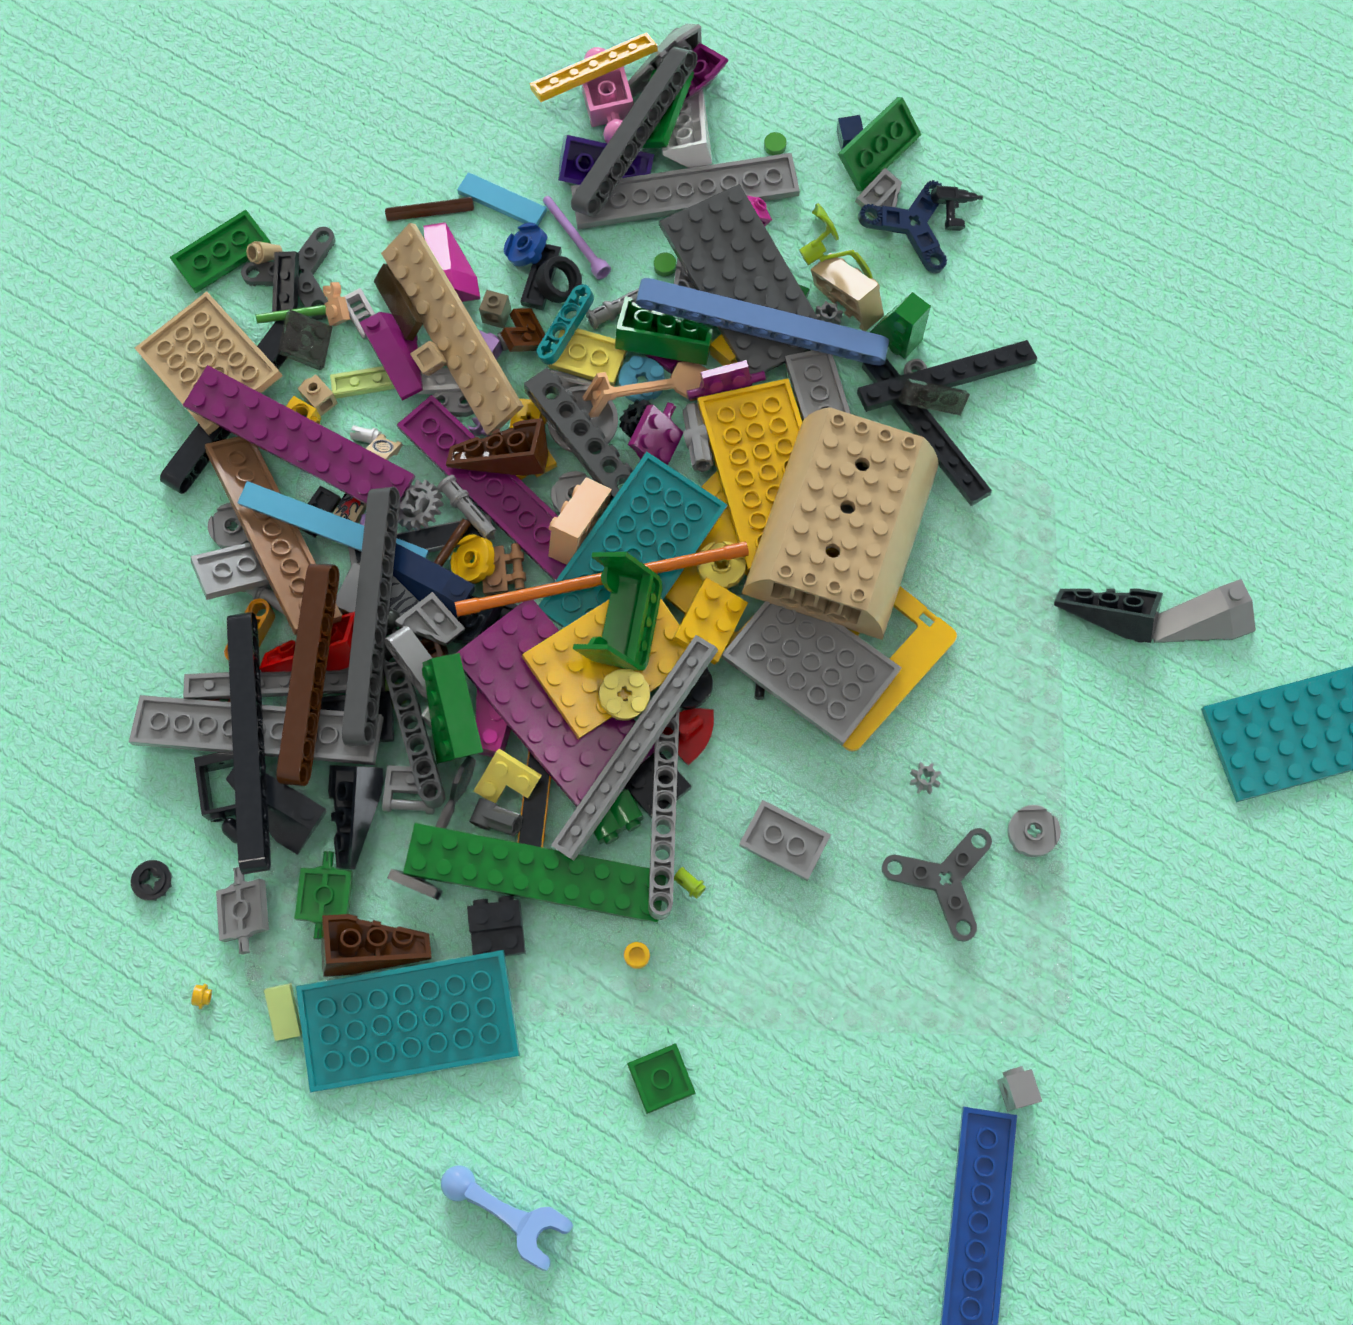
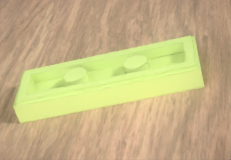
(360, 382)

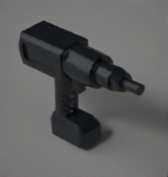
(952, 197)

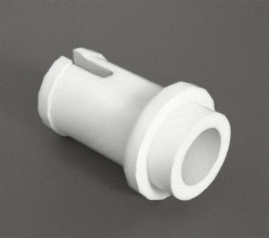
(364, 435)

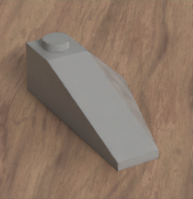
(685, 37)
(1216, 614)

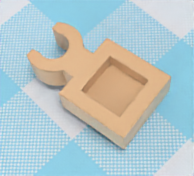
(336, 306)

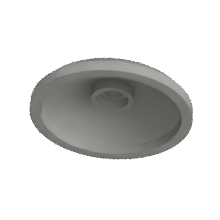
(606, 421)

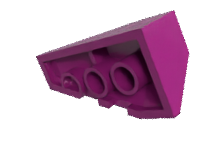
(707, 68)

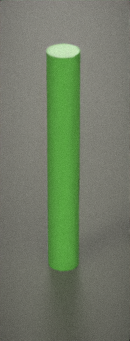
(280, 315)

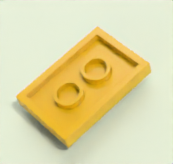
(711, 617)

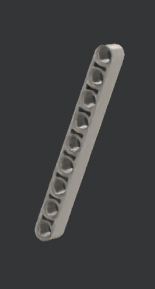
(663, 817)

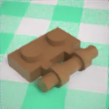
(499, 580)

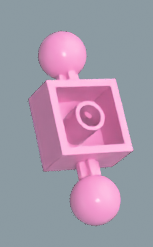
(607, 98)

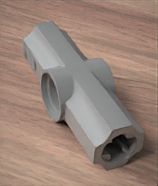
(697, 438)

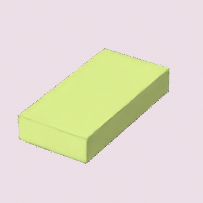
(283, 1012)

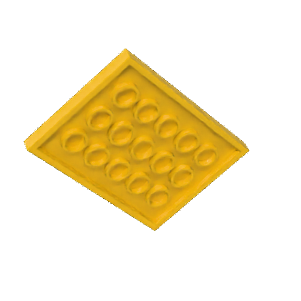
(575, 680)

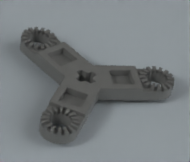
(310, 258)
(952, 896)

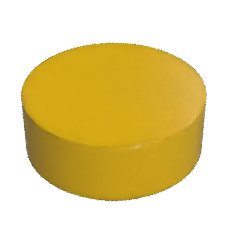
(636, 955)

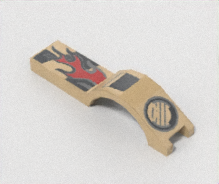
(352, 508)

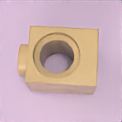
(429, 358)

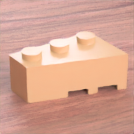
(577, 519)

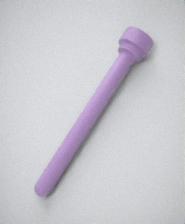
(599, 267)

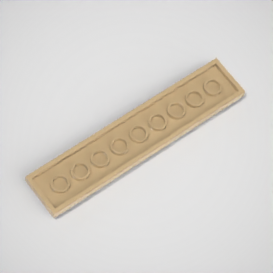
(452, 329)

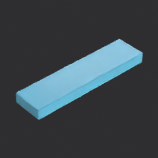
(501, 200)

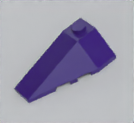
(580, 155)

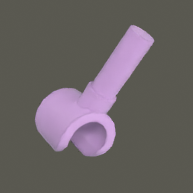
(476, 431)

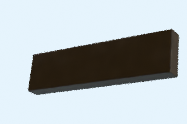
(398, 303)

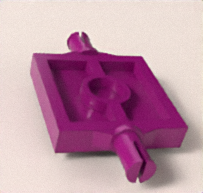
(725, 379)
(656, 434)

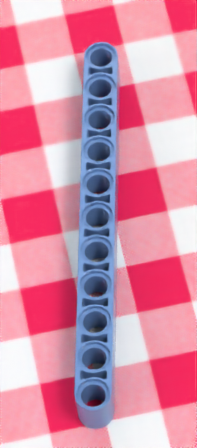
(762, 321)

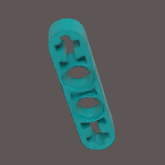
(569, 325)

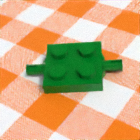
(323, 892)

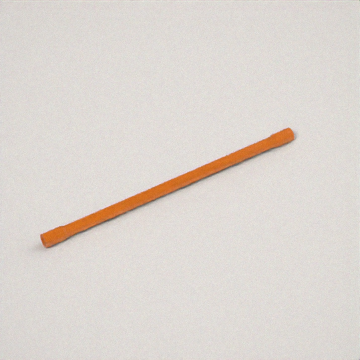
(476, 605)

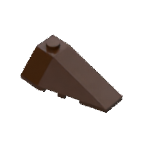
(363, 946)

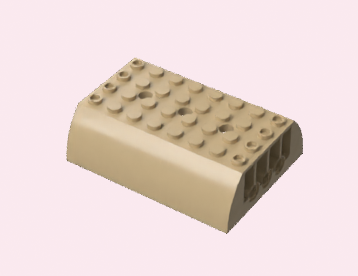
(871, 541)

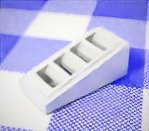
(352, 298)

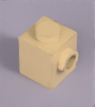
(317, 394)

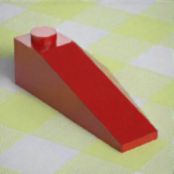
(281, 658)

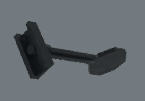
(458, 788)

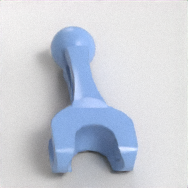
(459, 1184)

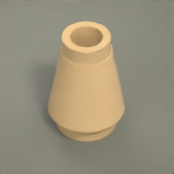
(262, 252)

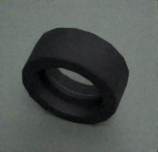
(546, 287)

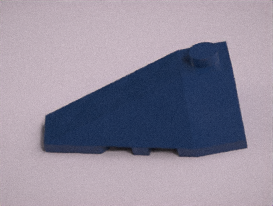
(424, 577)

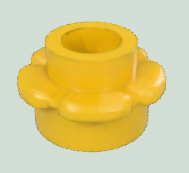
(201, 995)

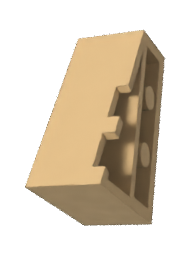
(851, 289)

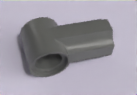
(490, 816)

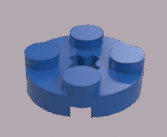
(525, 245)

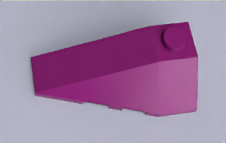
(394, 353)

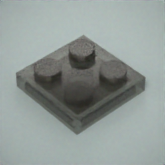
(305, 340)

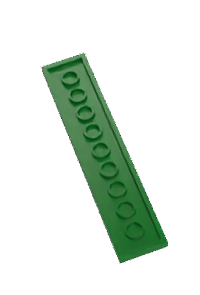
(530, 872)

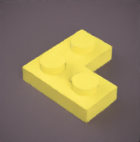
(504, 772)

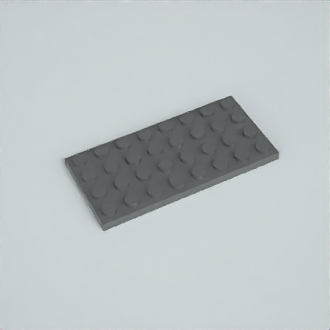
(735, 257)

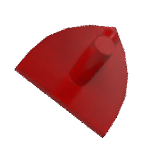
(694, 732)

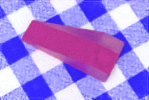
(452, 261)

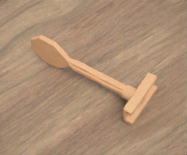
(684, 377)

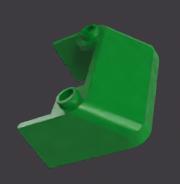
(629, 615)

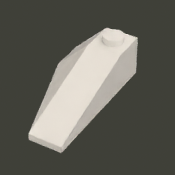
(690, 136)

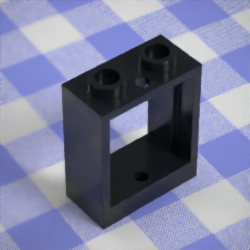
(203, 765)

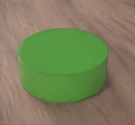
(775, 143)
(664, 264)

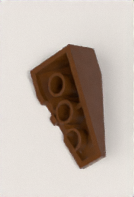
(512, 451)

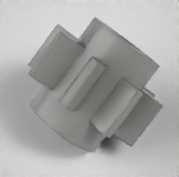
(830, 310)
(928, 771)

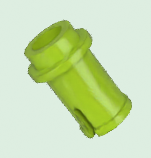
(689, 883)

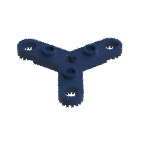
(899, 220)

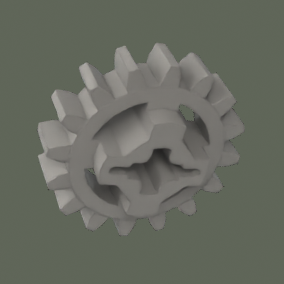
(419, 505)

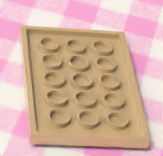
(204, 337)

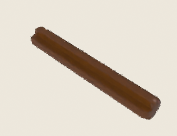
(429, 209)

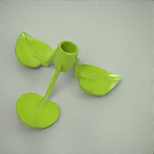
(815, 249)

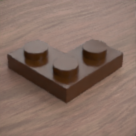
(526, 333)

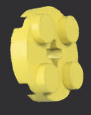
(724, 577)
(634, 683)

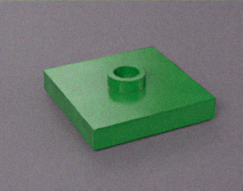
(661, 1078)

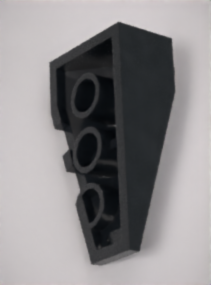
(1125, 614)
(355, 799)
(290, 814)

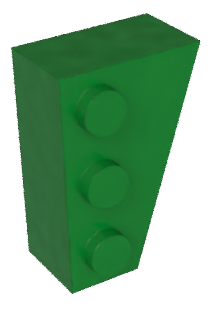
(904, 325)

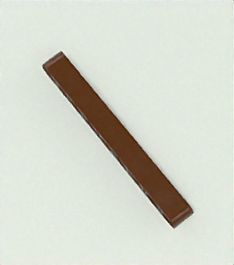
(308, 675)

